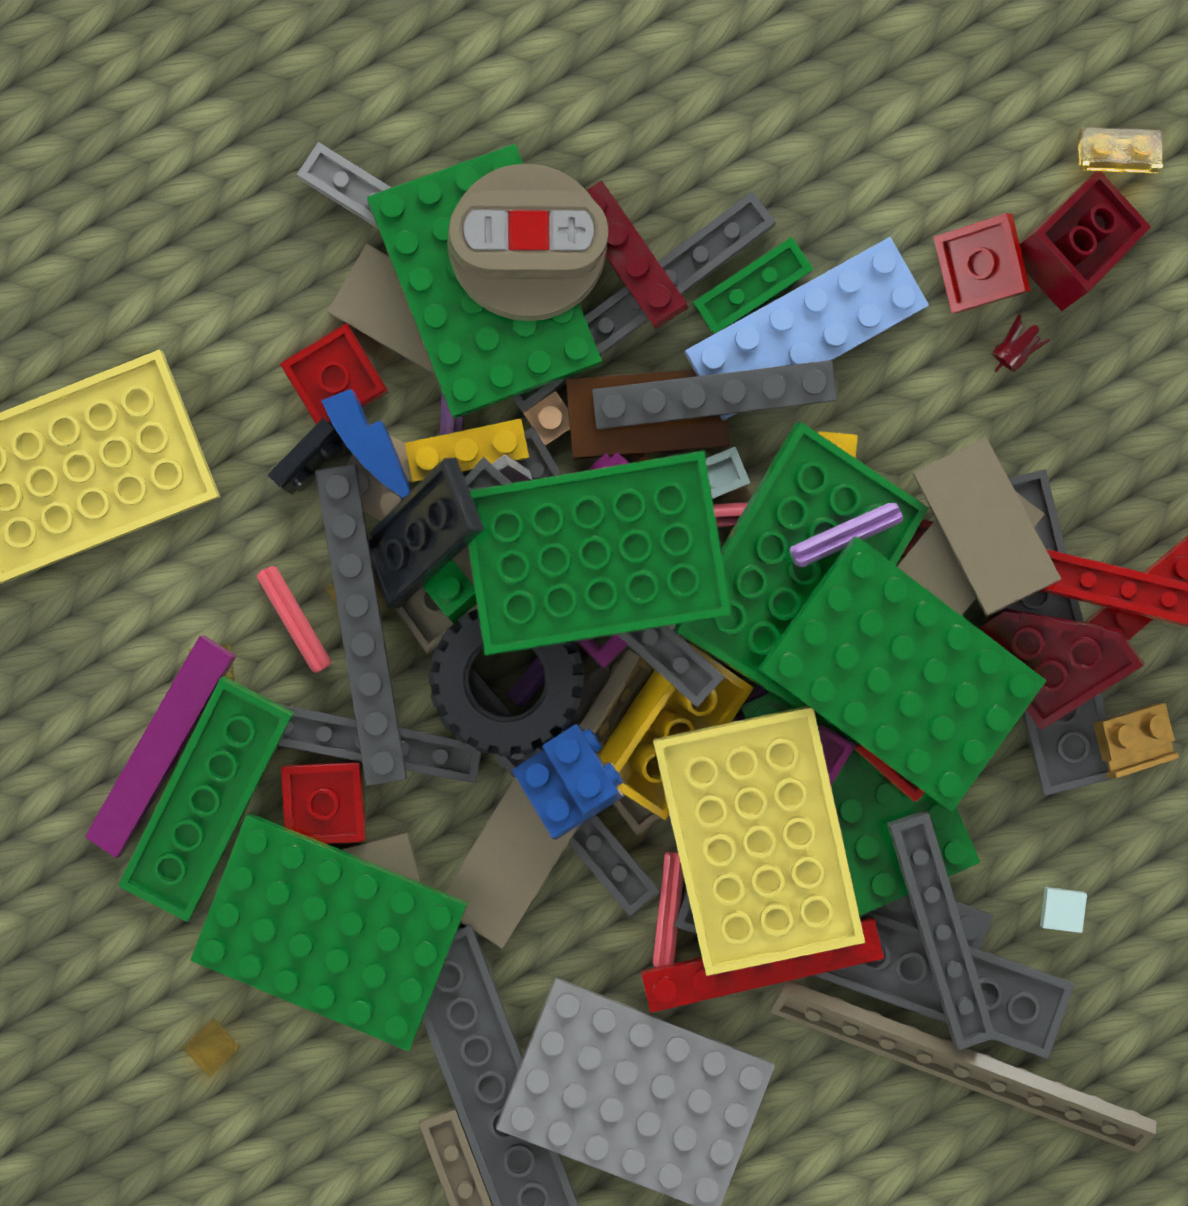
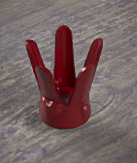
(1014, 353)

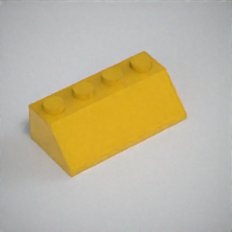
(659, 713)

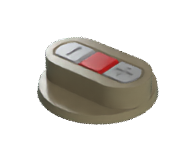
(527, 242)

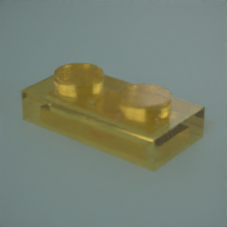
(1120, 150)

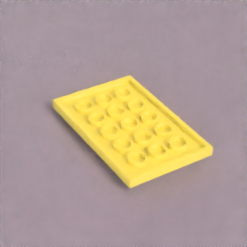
(96, 464)
(759, 840)

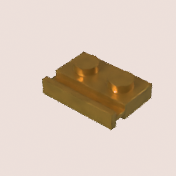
(1136, 740)

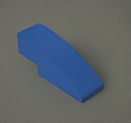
(367, 442)

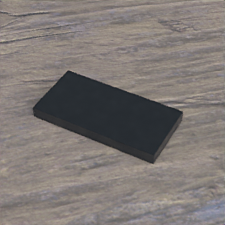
(423, 533)

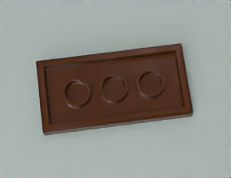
(638, 439)

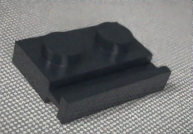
(297, 468)

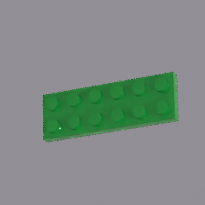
(205, 798)

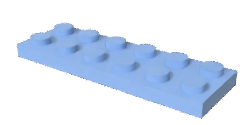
(818, 317)

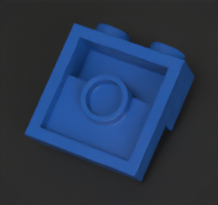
(569, 781)

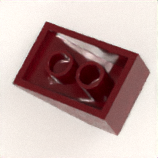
(1081, 240)

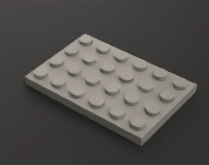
(635, 1095)

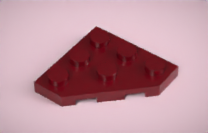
(1070, 655)

